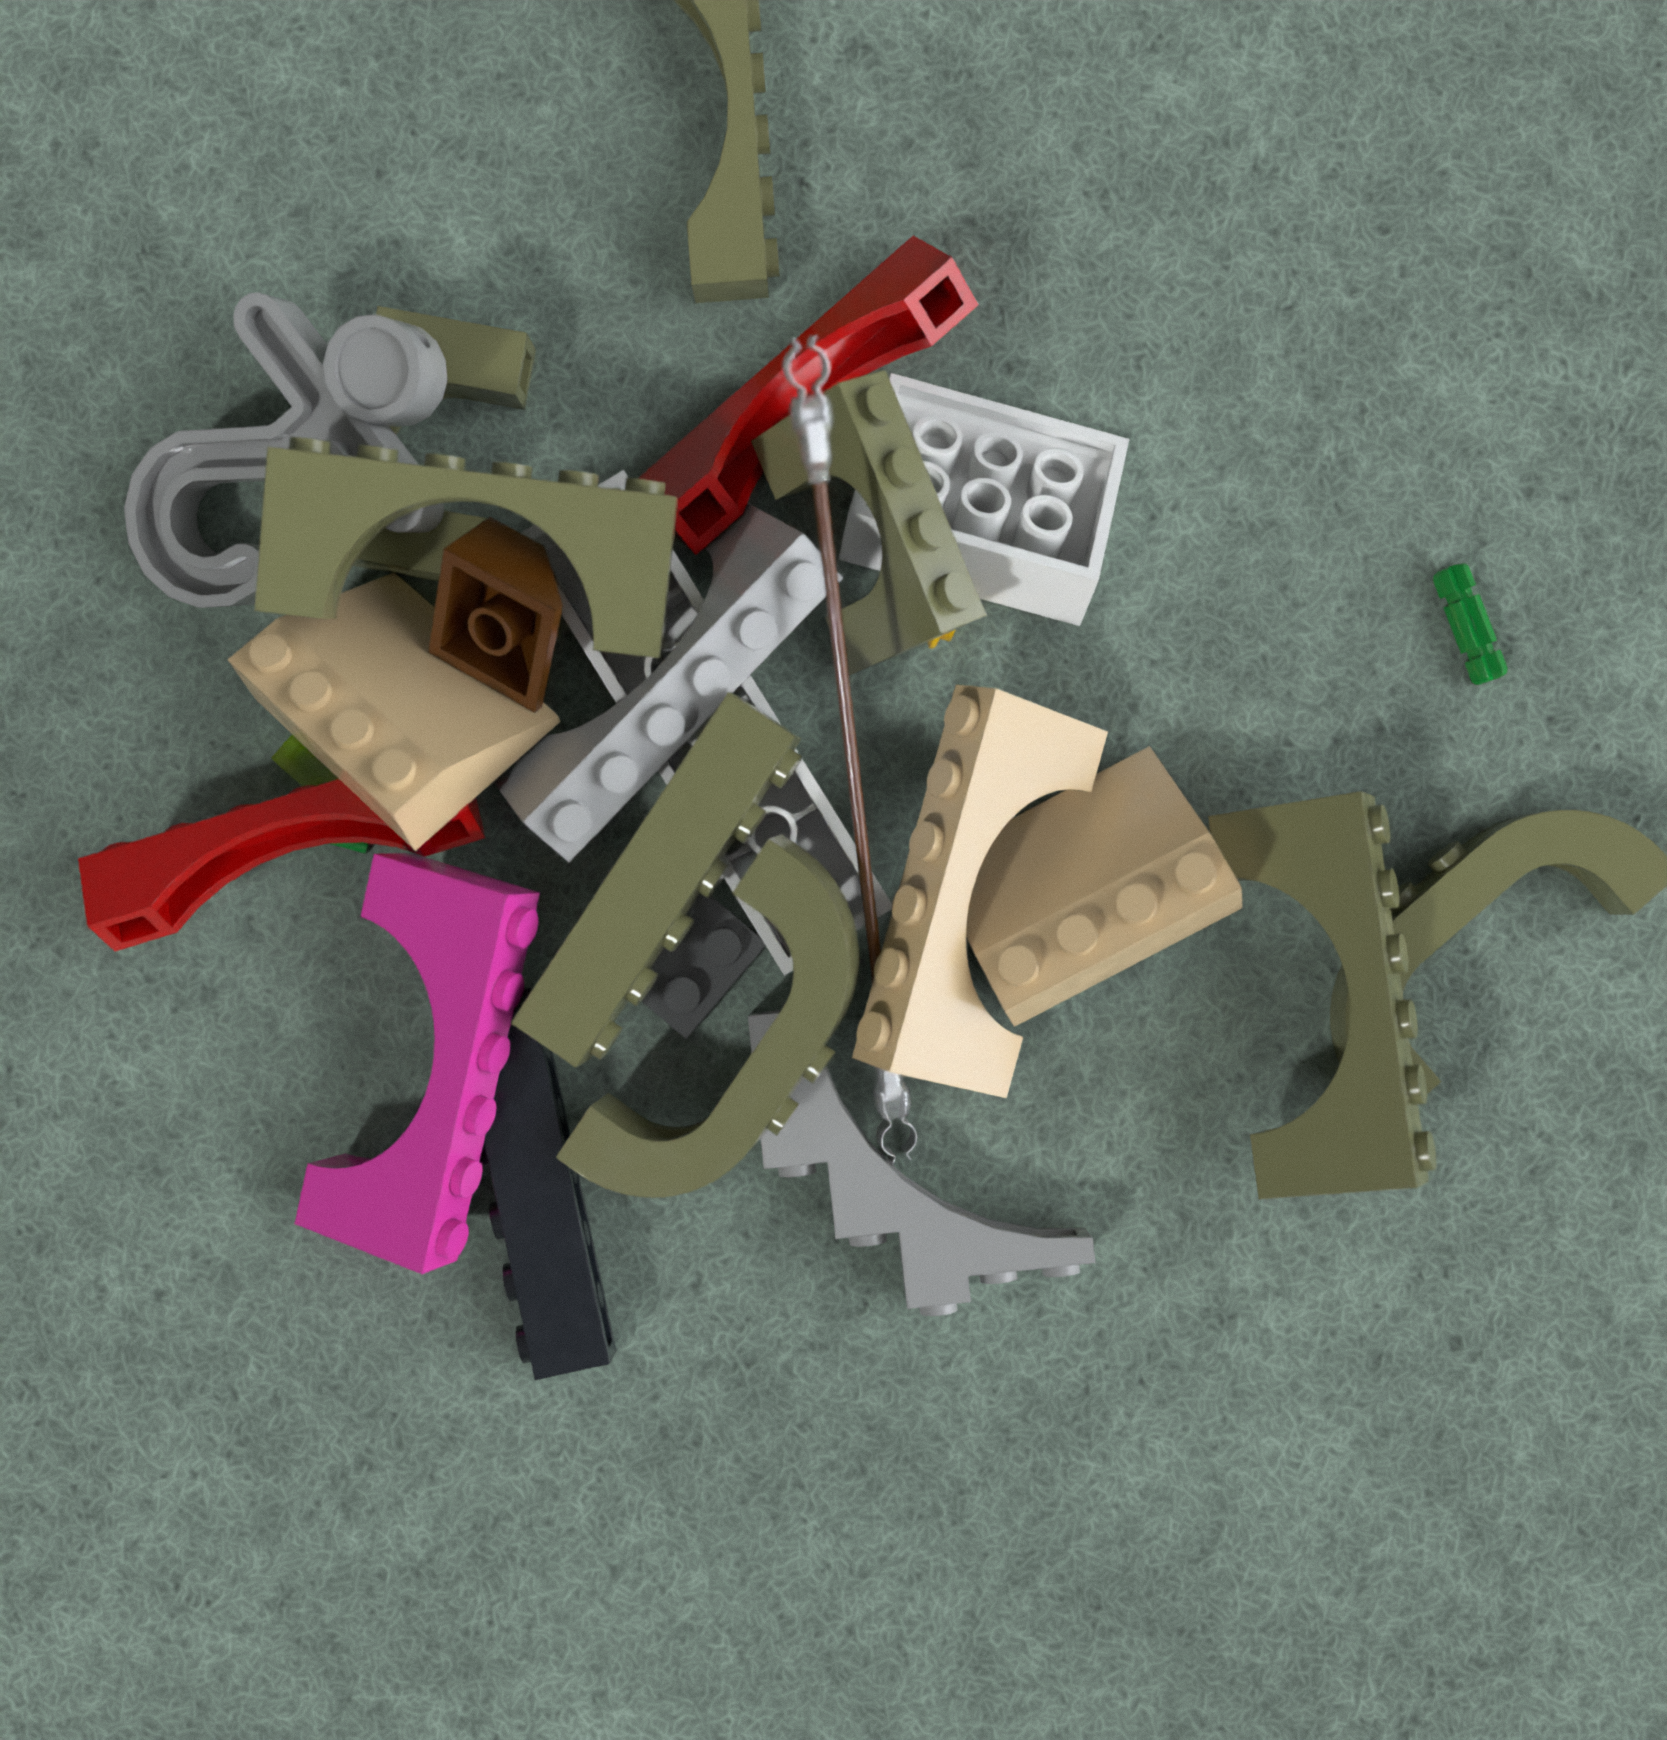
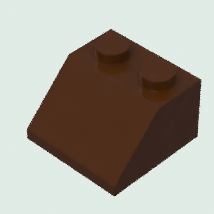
(498, 611)

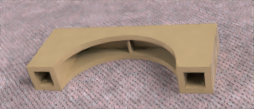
(922, 1000)

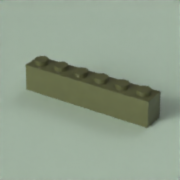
(658, 880)

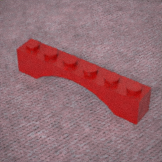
(886, 316)
(160, 881)

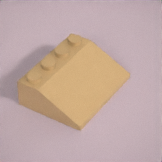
(384, 710)
(1094, 886)

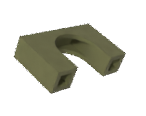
(483, 367)
(922, 574)

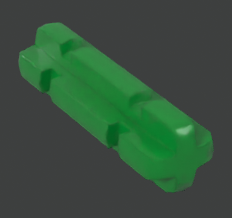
(1470, 623)

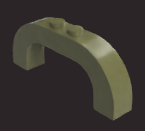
(1603, 853)
(655, 1160)

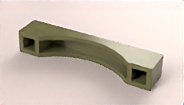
(727, 227)

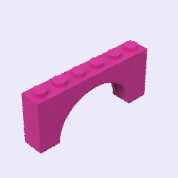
(471, 952)

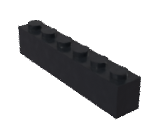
(543, 1218)

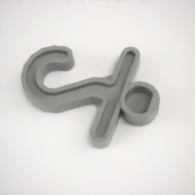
(339, 392)

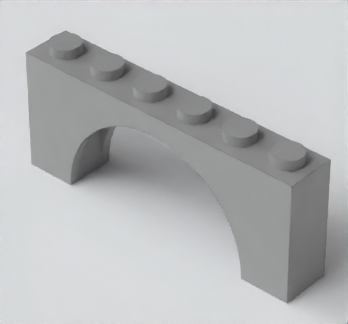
(758, 594)

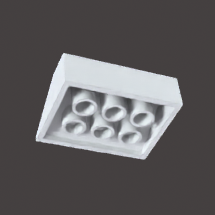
(1019, 493)

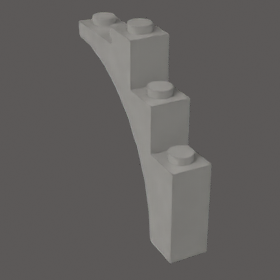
(874, 1198)

